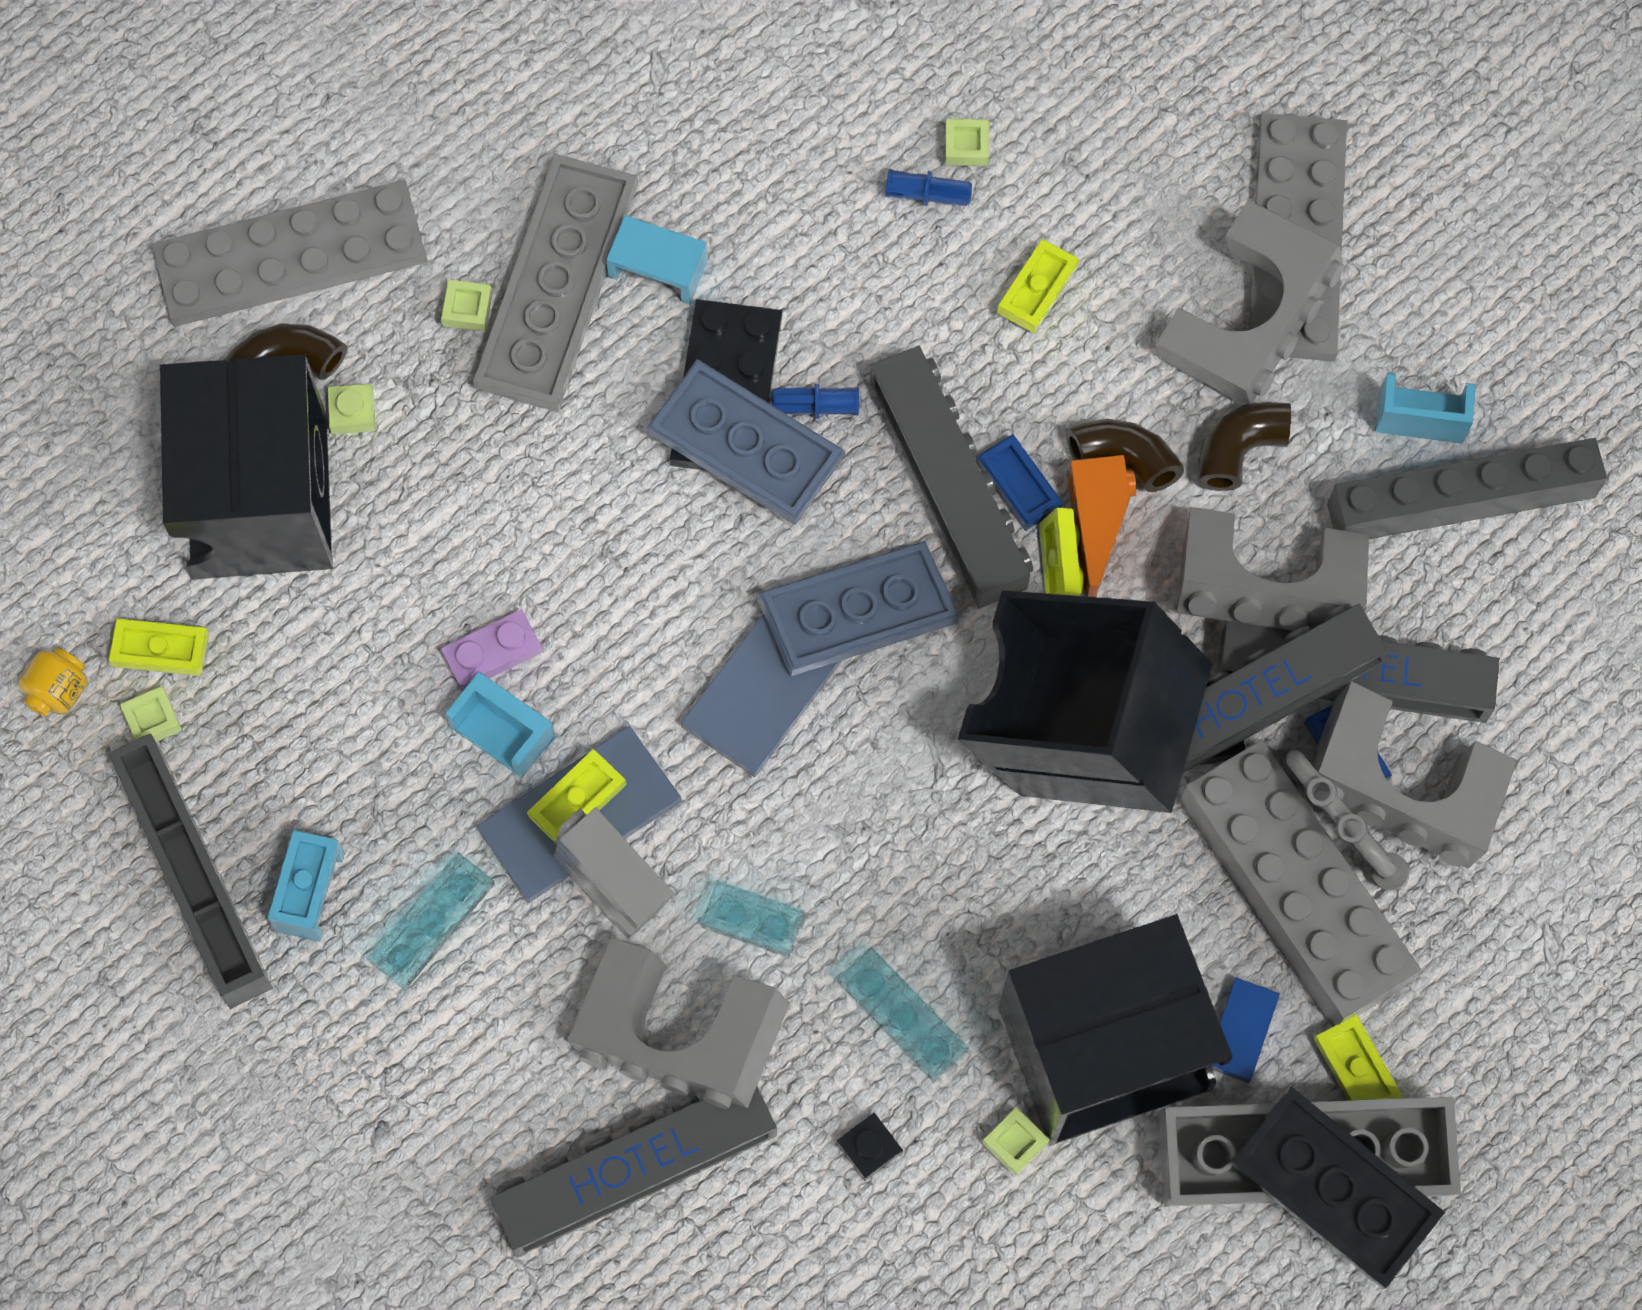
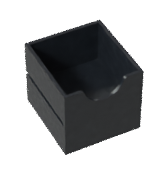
(246, 466)
(1089, 701)
(1113, 1029)

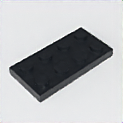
(736, 343)
(1337, 1187)

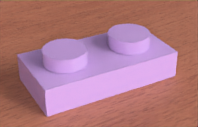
(492, 649)

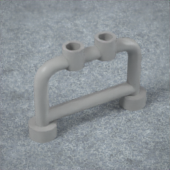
(1388, 869)

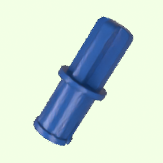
(927, 188)
(816, 400)

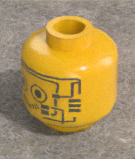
(53, 682)

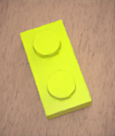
(1038, 286)
(1059, 553)
(159, 647)
(584, 787)
(1356, 1062)

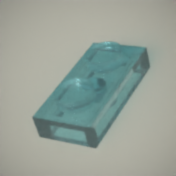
(752, 919)

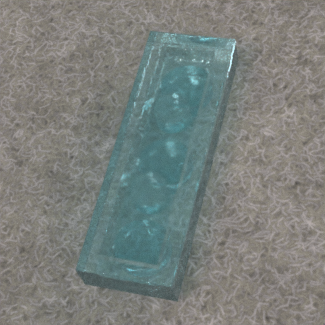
(431, 921)
(902, 1014)

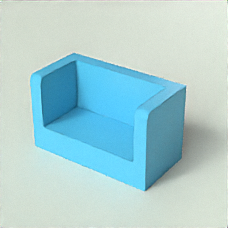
(658, 255)
(1424, 412)
(500, 724)
(304, 885)

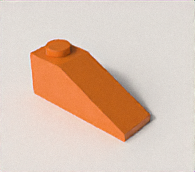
(1099, 501)

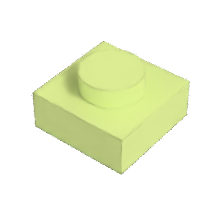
(967, 142)
(466, 305)
(351, 409)
(151, 714)
(1015, 1141)

